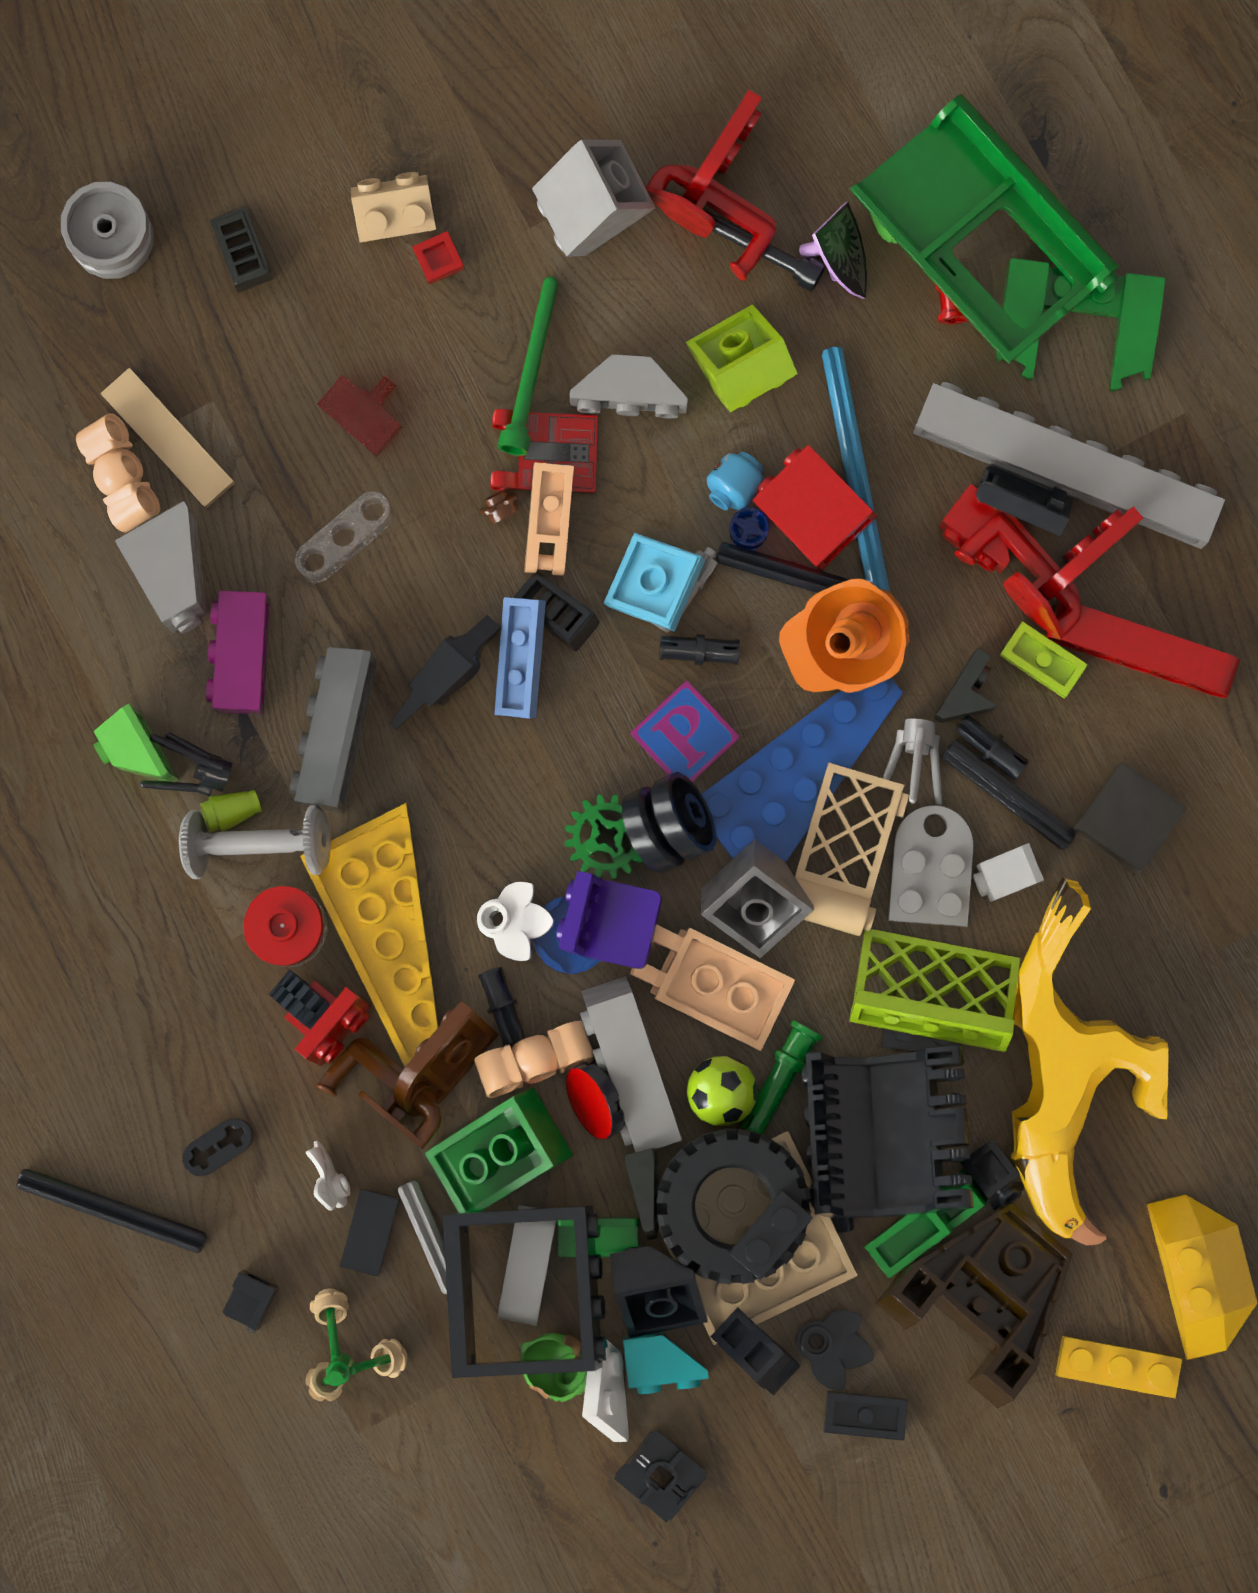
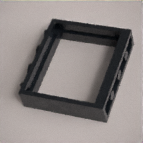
(461, 1299)

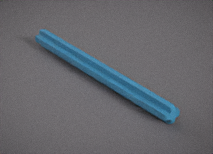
(853, 460)

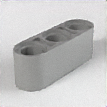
(526, 1271)

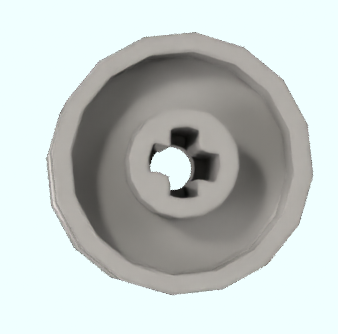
(111, 208)

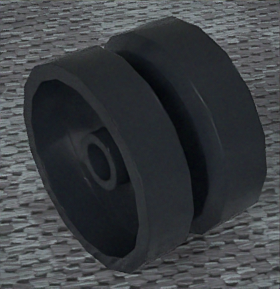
(668, 822)

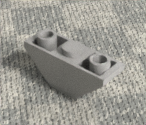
(629, 386)

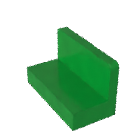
(615, 1236)

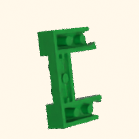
(1131, 299)

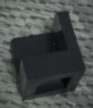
(250, 1300)

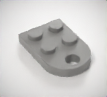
(930, 872)

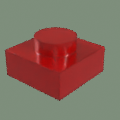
(438, 257)

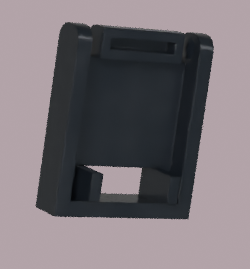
(1025, 499)

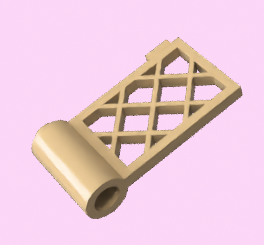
(838, 902)

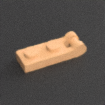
(549, 517)

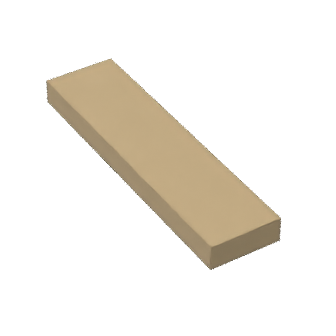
(167, 438)

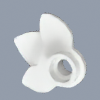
(520, 921)
(331, 1187)

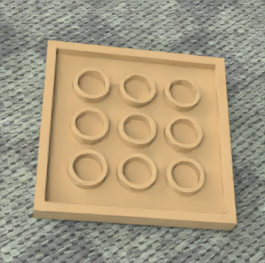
(726, 1209)

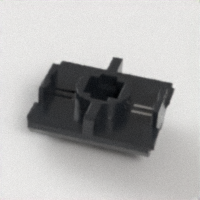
(636, 1474)

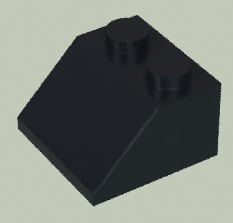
(655, 1292)

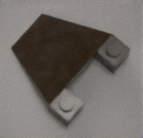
(995, 1286)

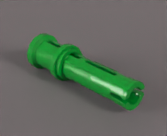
(788, 1063)

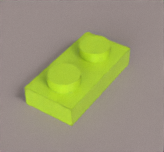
(1043, 660)

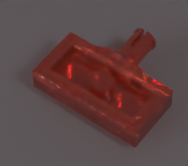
(362, 412)

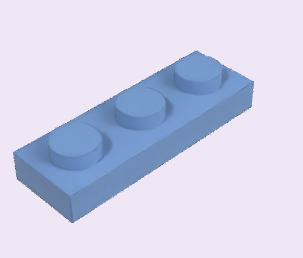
(520, 657)

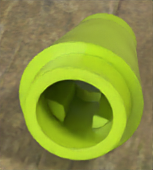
(229, 809)

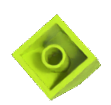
(742, 358)

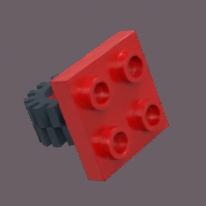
(320, 1016)

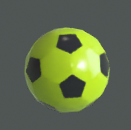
(722, 1091)

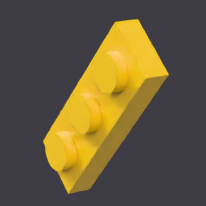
(1118, 1367)

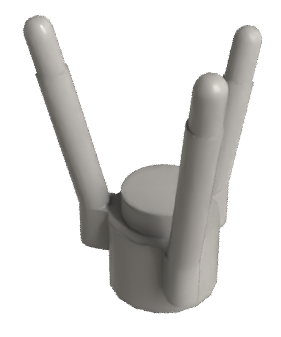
(919, 738)

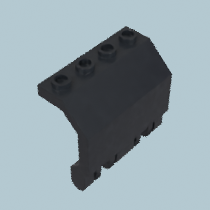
(883, 1136)

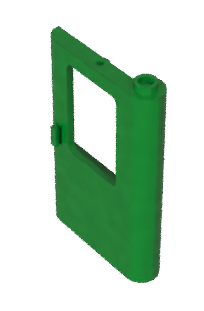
(950, 185)

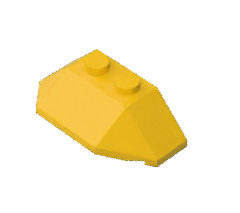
(1203, 1273)

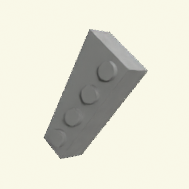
(631, 1065)

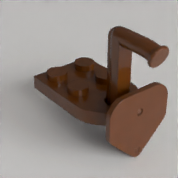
(428, 1076)

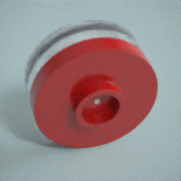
(285, 926)

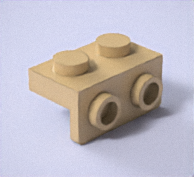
(392, 207)

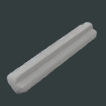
(425, 1229)

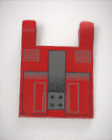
(554, 440)

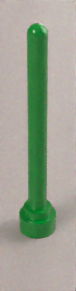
(515, 437)

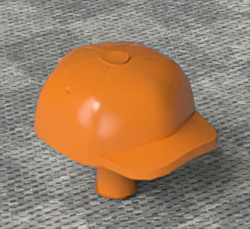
(846, 638)

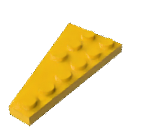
(379, 917)

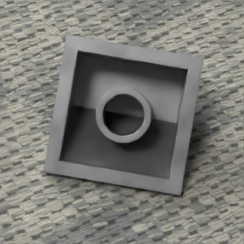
(755, 899)

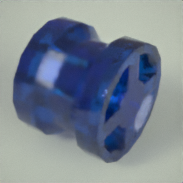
(751, 521)

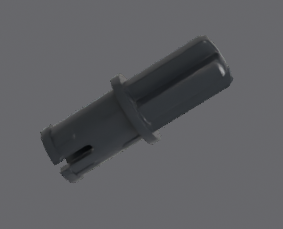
(992, 747)
(502, 1006)

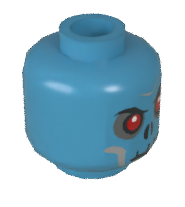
(735, 481)

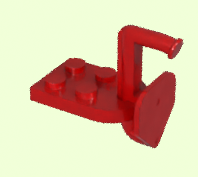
(704, 190)
(1050, 578)

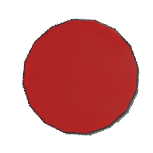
(594, 1100)

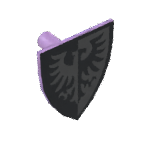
(841, 249)

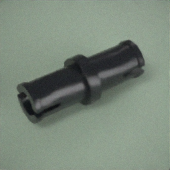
(699, 649)

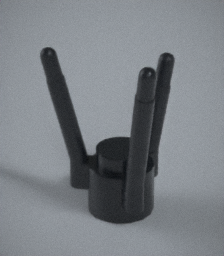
(210, 769)

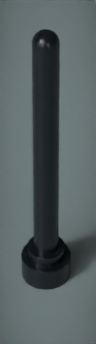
(805, 271)

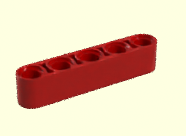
(1150, 651)

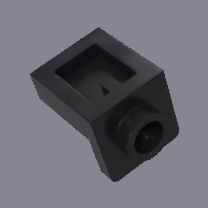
(994, 1175)

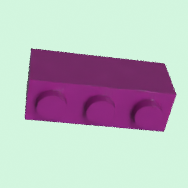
(239, 652)

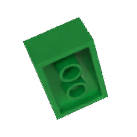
(499, 1153)

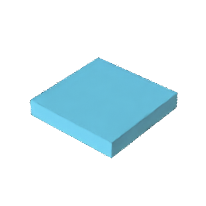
(654, 581)

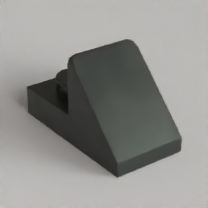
(961, 699)

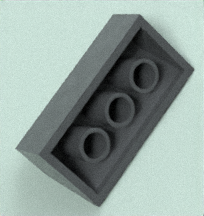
(335, 728)

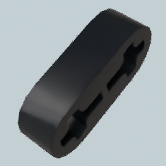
(212, 1139)

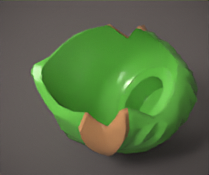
(554, 1385)

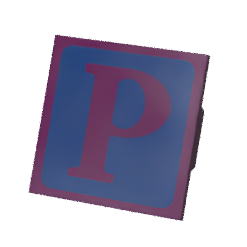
(684, 733)

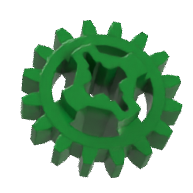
(591, 847)

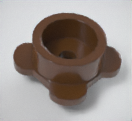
(499, 506)

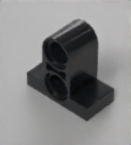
(755, 1351)

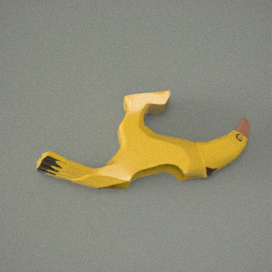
(1066, 1067)

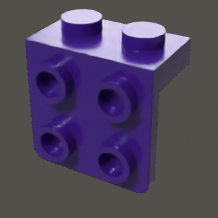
(609, 921)

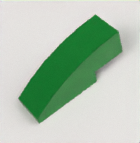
(915, 1234)

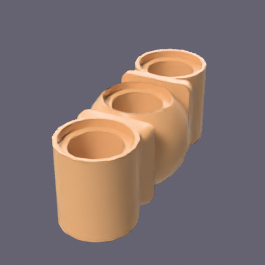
(118, 473)
(534, 1059)

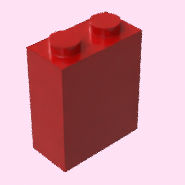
(813, 506)

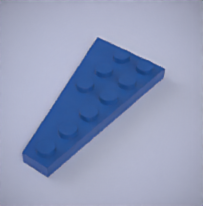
(779, 786)

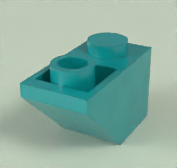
(658, 1361)

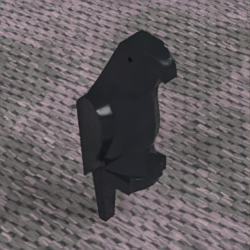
(447, 669)

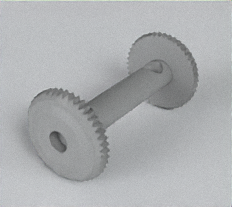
(197, 843)

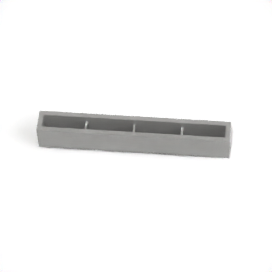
(1060, 461)

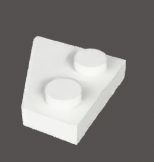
(606, 1398)

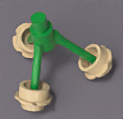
(327, 1378)

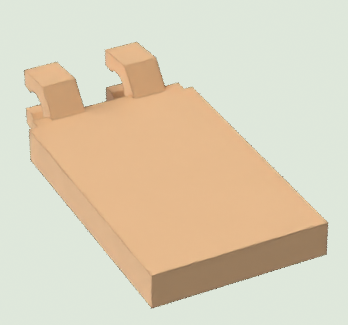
(717, 985)

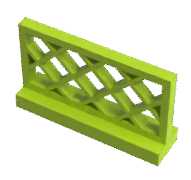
(935, 1019)

